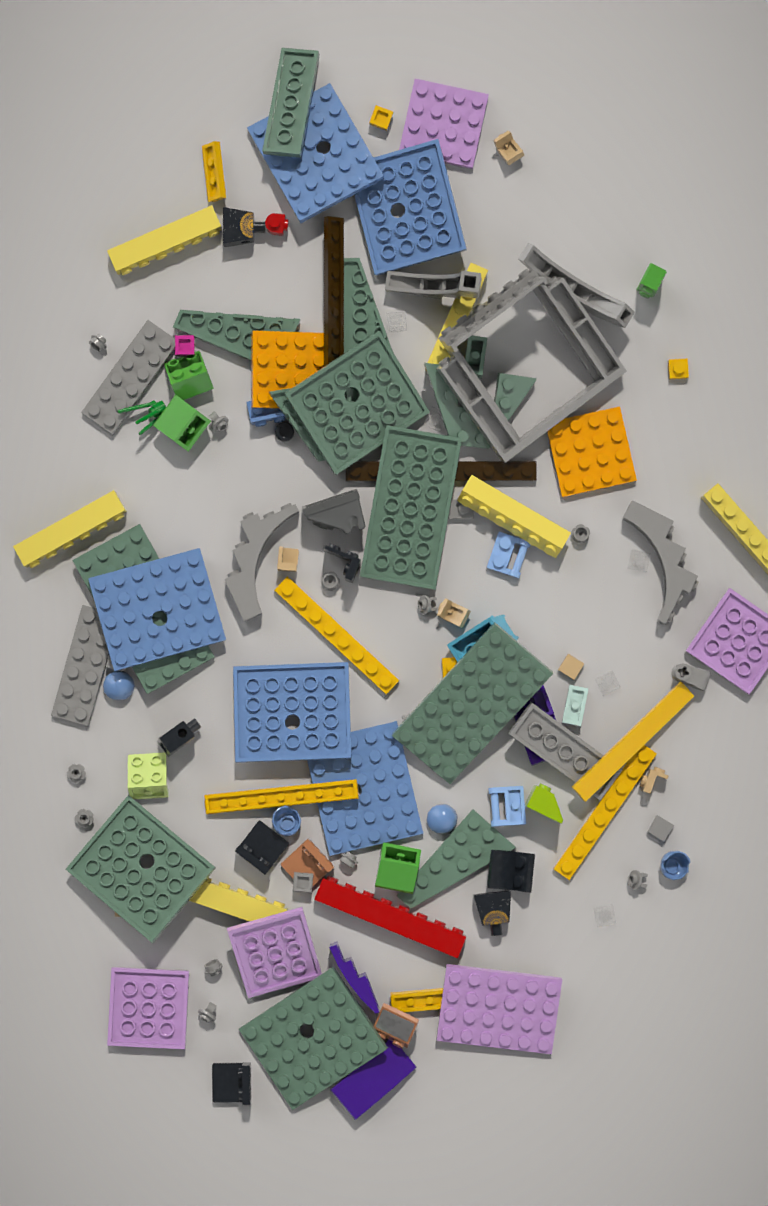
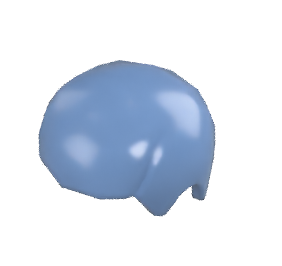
(118, 685)
(442, 818)
(286, 821)
(675, 865)

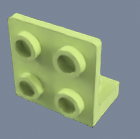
(147, 776)

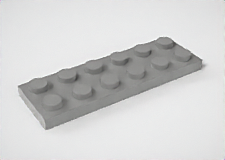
(130, 377)
(82, 670)
(558, 745)

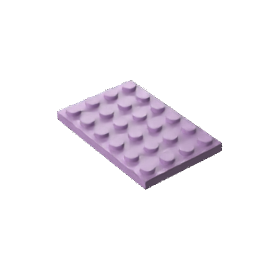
(499, 1009)

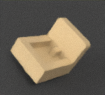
(508, 148)
(453, 613)
(648, 781)

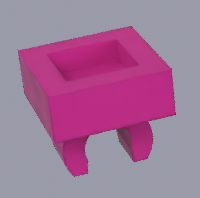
(184, 345)

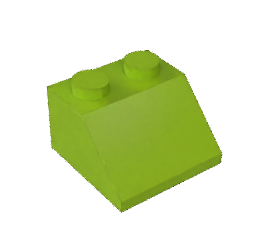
(544, 802)

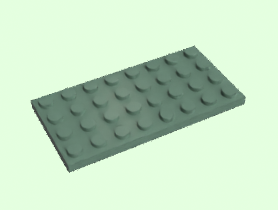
(410, 507)
(123, 552)
(472, 703)

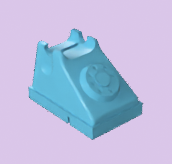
(463, 643)

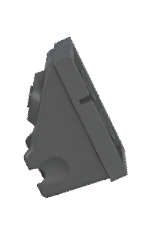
(338, 512)

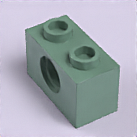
(476, 354)

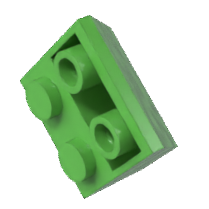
(188, 376)
(181, 423)
(397, 868)

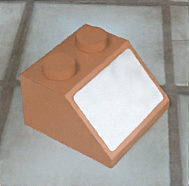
(395, 1026)

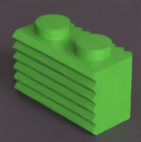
(651, 281)

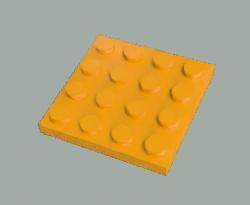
(282, 362)
(591, 452)

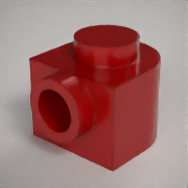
(276, 224)

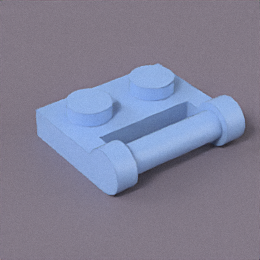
(502, 552)
(514, 806)

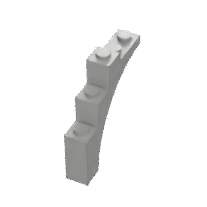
(435, 286)
(593, 300)
(258, 532)
(676, 579)

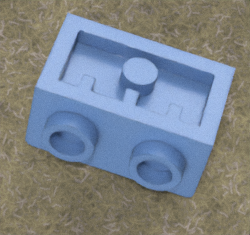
(260, 416)

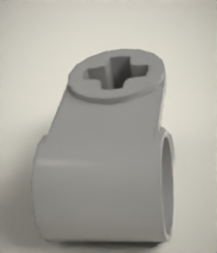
(694, 676)

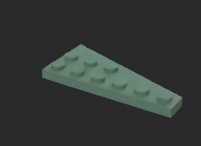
(360, 309)
(230, 331)
(457, 857)

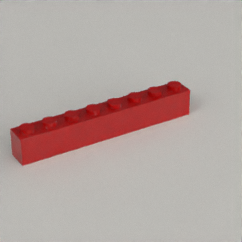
(390, 917)

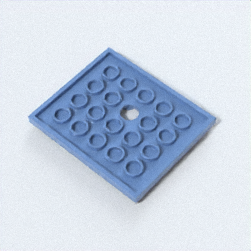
(317, 178)
(430, 221)
(169, 585)
(272, 693)
(387, 799)

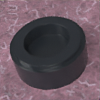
(284, 431)

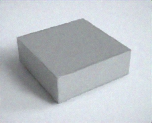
(660, 828)
(303, 882)

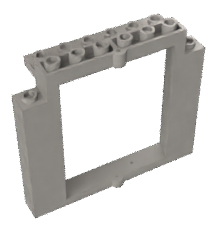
(574, 325)

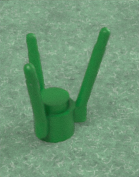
(154, 412)

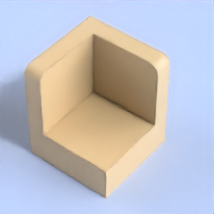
(287, 559)

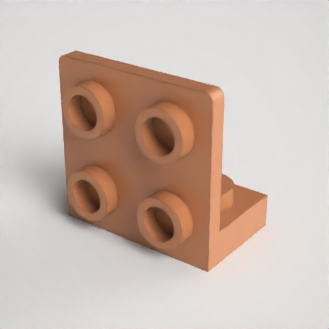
(308, 859)

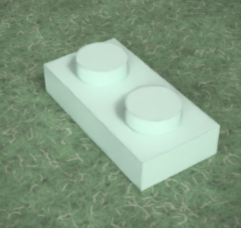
(575, 705)

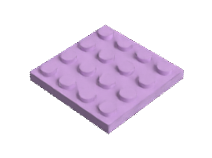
(447, 115)
(734, 641)
(274, 952)
(148, 1008)

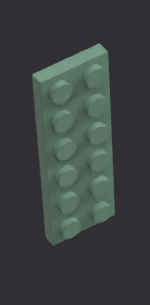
(291, 102)

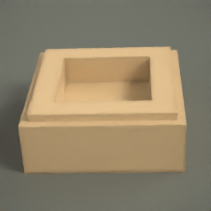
(571, 666)

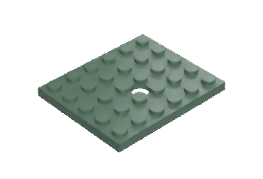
(354, 429)
(113, 870)
(339, 1044)

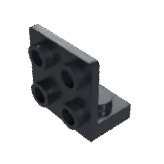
(350, 569)
(262, 847)
(511, 870)
(231, 1082)

